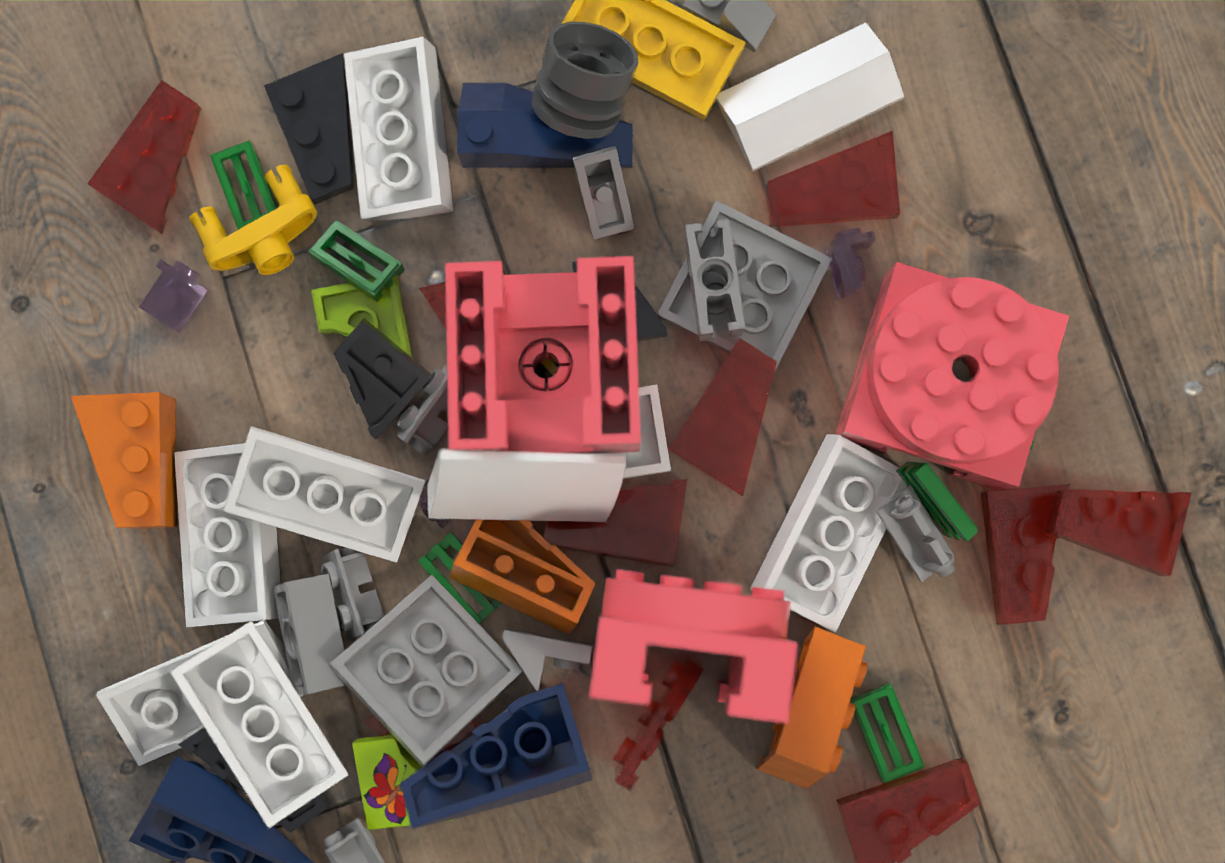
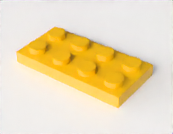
(676, 51)

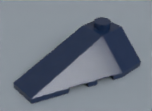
(504, 132)
(509, 760)
(208, 821)

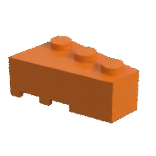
(133, 455)
(523, 572)
(819, 709)

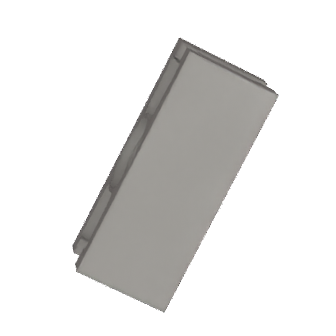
(726, 267)
(309, 632)

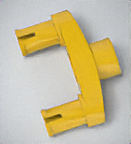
(264, 239)

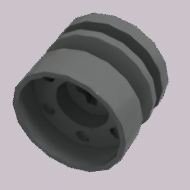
(584, 79)

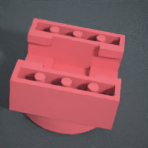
(513, 322)
(914, 403)
(697, 619)

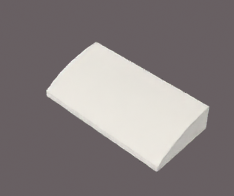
(398, 131)
(524, 486)
(830, 531)
(224, 556)
(259, 723)

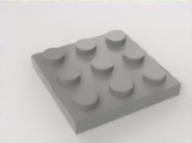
(774, 282)
(426, 670)

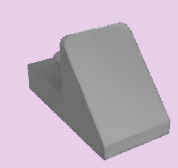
(741, 18)
(603, 192)
(532, 649)

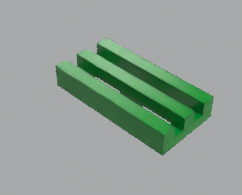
(234, 154)
(382, 279)
(938, 500)
(439, 551)
(871, 697)

